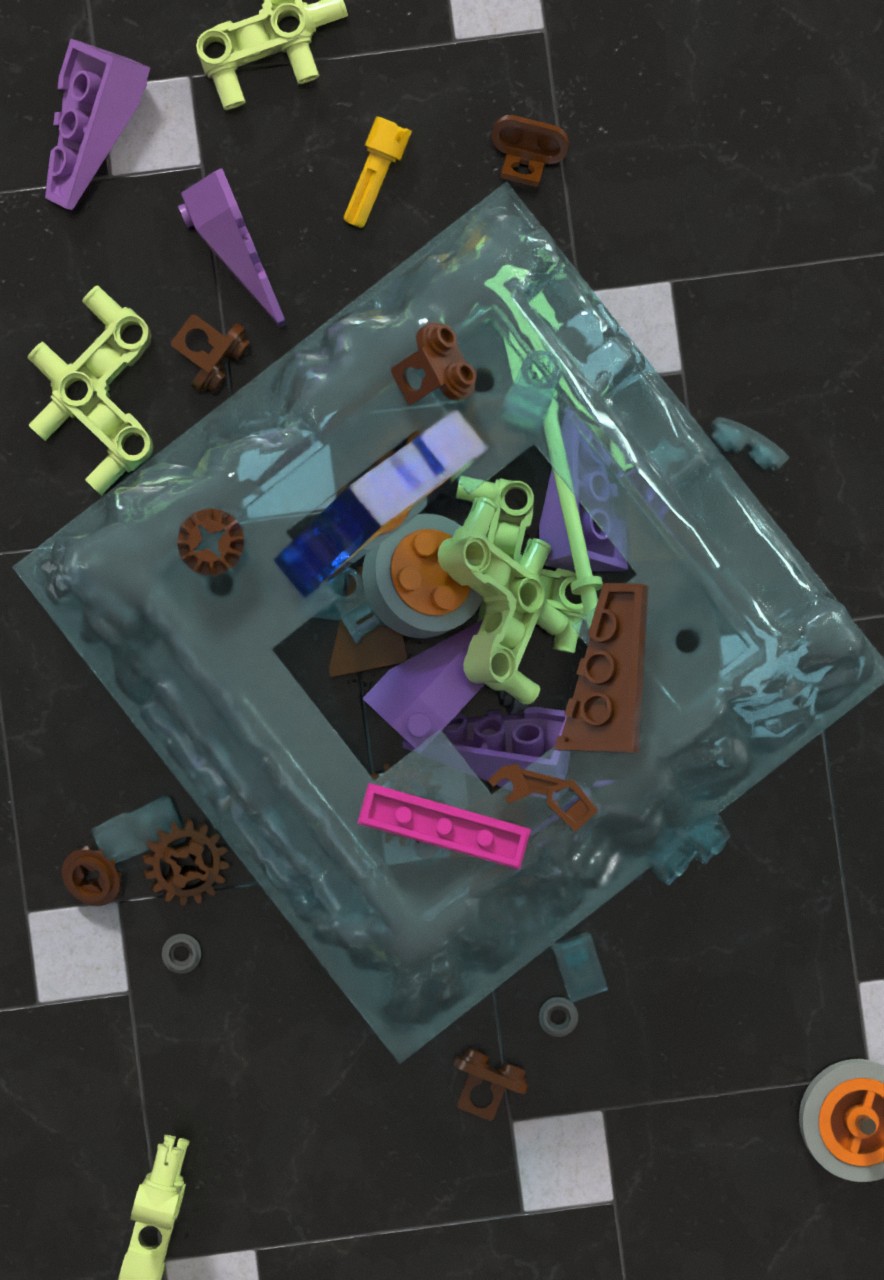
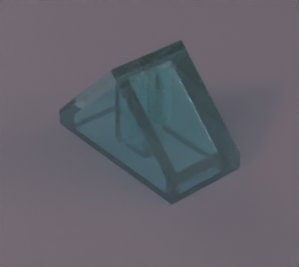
(579, 966)

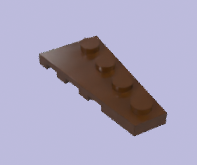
(610, 681)

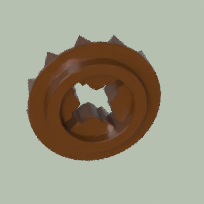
(230, 544)
(95, 891)

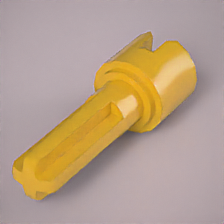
(386, 145)

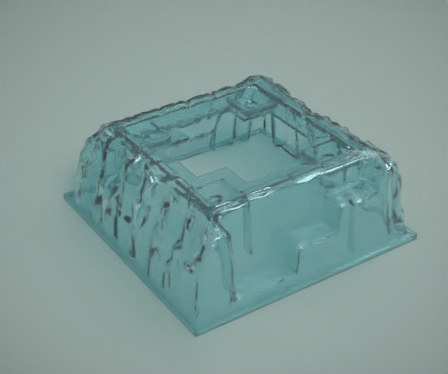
(199, 673)

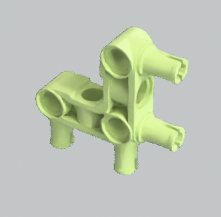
(261, 37)
(97, 368)
(507, 534)
(512, 600)
(157, 1206)

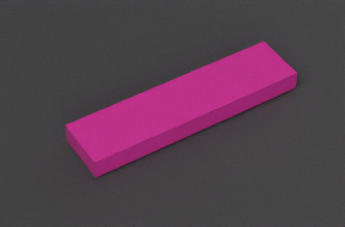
(444, 826)

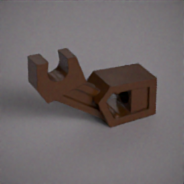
(527, 781)

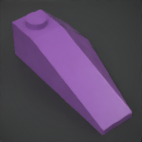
(96, 106)
(221, 226)
(552, 529)
(426, 689)
(503, 739)

